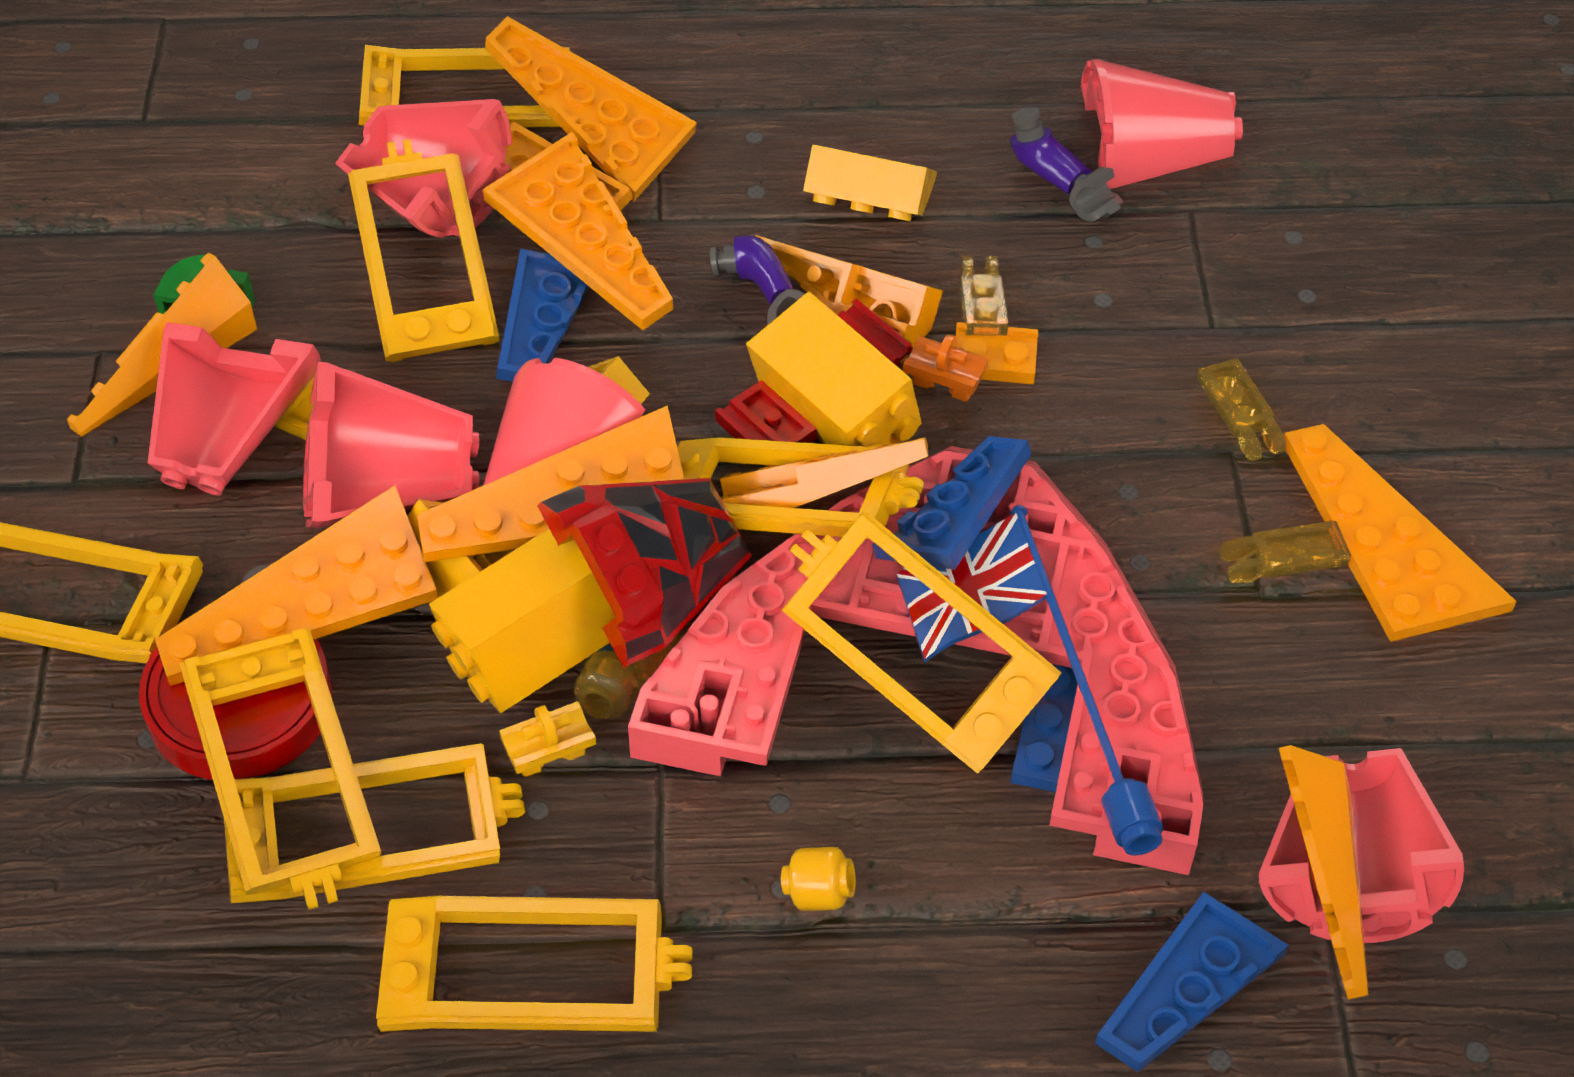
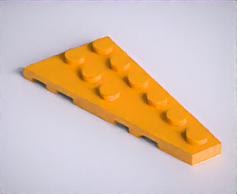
(613, 121)
(578, 223)
(506, 510)
(1397, 555)
(331, 583)

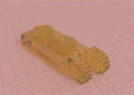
(983, 299)
(1242, 407)
(1285, 551)

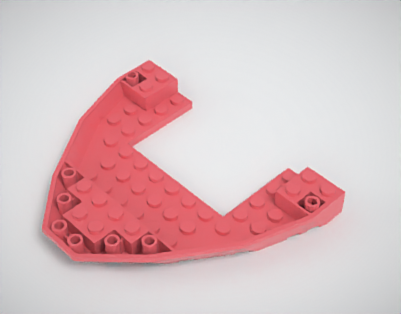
(735, 664)

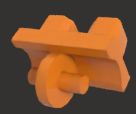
(945, 365)

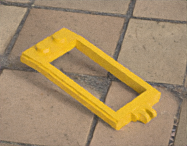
(383, 73)
(432, 328)
(884, 498)
(154, 612)
(256, 670)
(1001, 703)
(488, 805)
(412, 952)

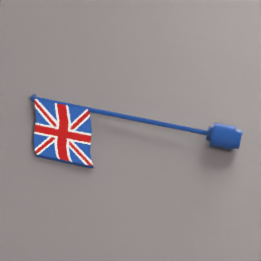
(1007, 579)

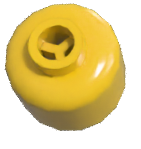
(818, 878)

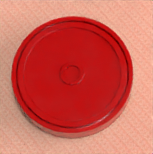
(256, 730)

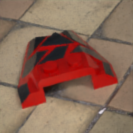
(653, 553)

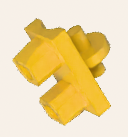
(547, 738)

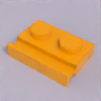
(1009, 357)

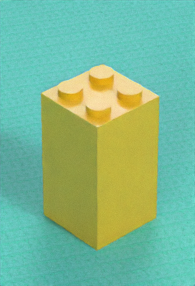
(834, 377)
(522, 620)

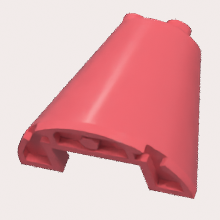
(1156, 122)
(467, 128)
(219, 404)
(555, 410)
(378, 437)
(1402, 849)

